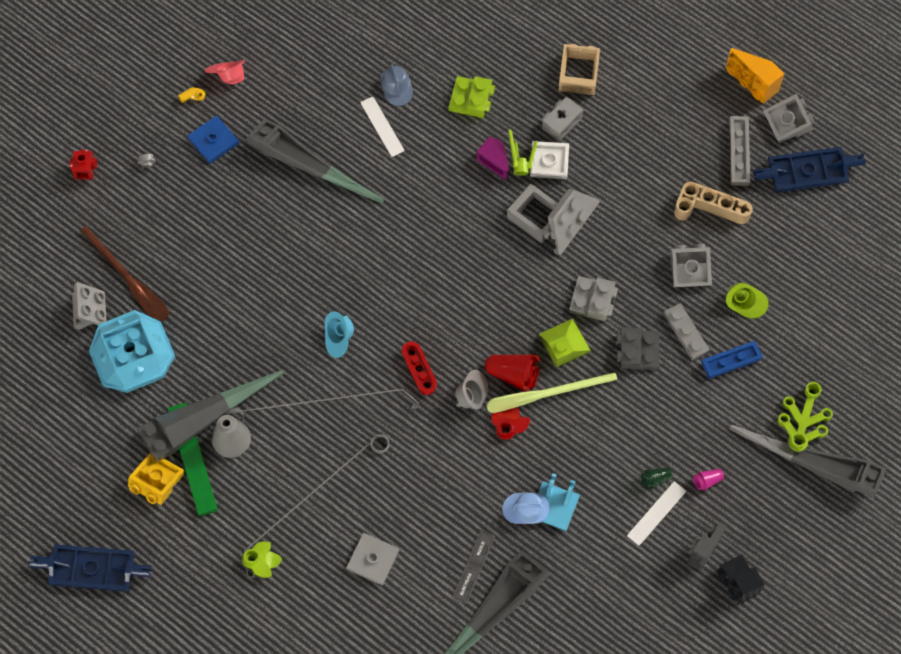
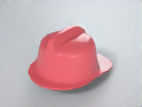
(228, 72)

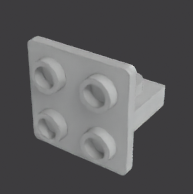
(88, 306)

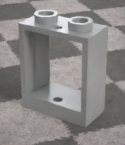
(521, 203)

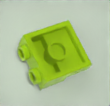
(472, 96)

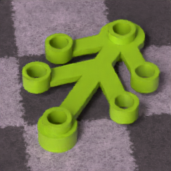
(804, 420)

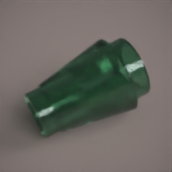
(654, 477)

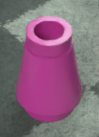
(707, 479)

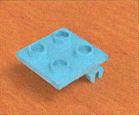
(561, 503)

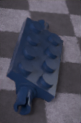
(808, 169)
(91, 567)

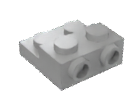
(789, 118)
(691, 266)
(593, 298)

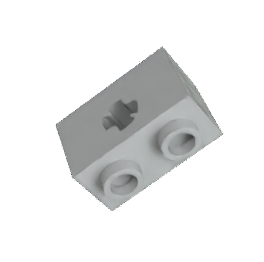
(562, 118)

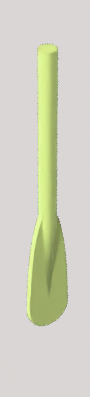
(515, 400)

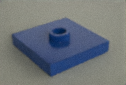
(213, 139)

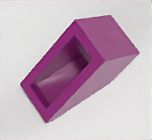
(493, 156)

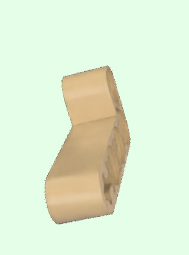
(714, 206)

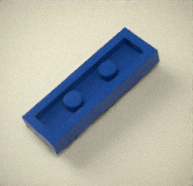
(731, 359)

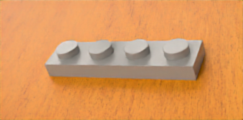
(739, 151)

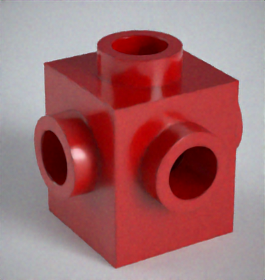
(83, 164)

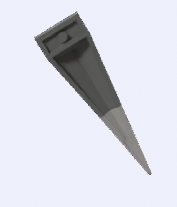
(845, 471)

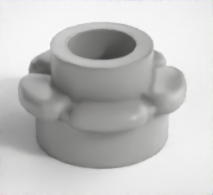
(146, 160)

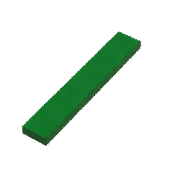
(197, 474)

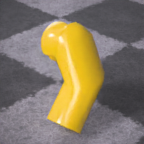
(192, 93)

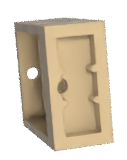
(579, 85)

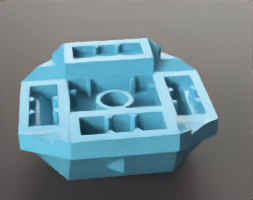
(133, 369)

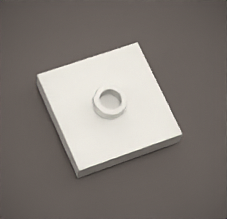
(550, 160)

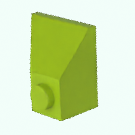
(564, 343)

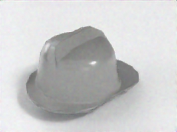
(472, 390)

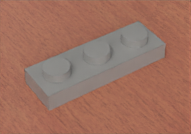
(686, 332)

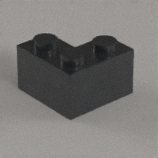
(740, 579)

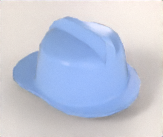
(525, 508)

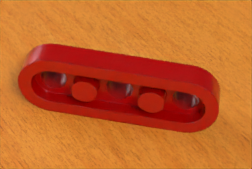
(415, 361)

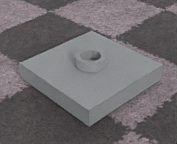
(373, 559)

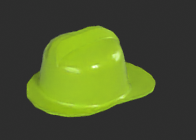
(746, 300)

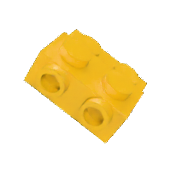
(154, 479)

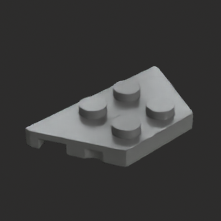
(569, 217)

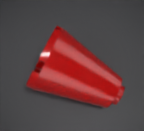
(514, 369)

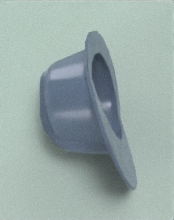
(396, 86)

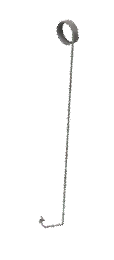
(241, 411)
(377, 451)

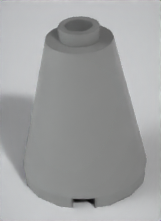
(230, 437)

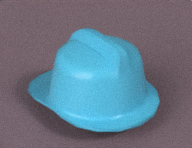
(337, 333)

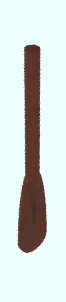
(147, 299)

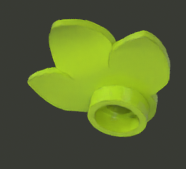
(263, 558)

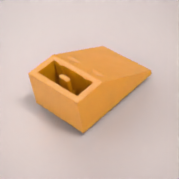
(755, 74)

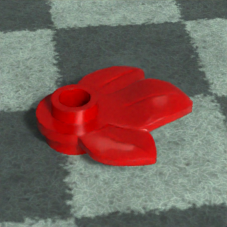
(509, 420)

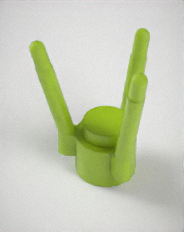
(520, 165)

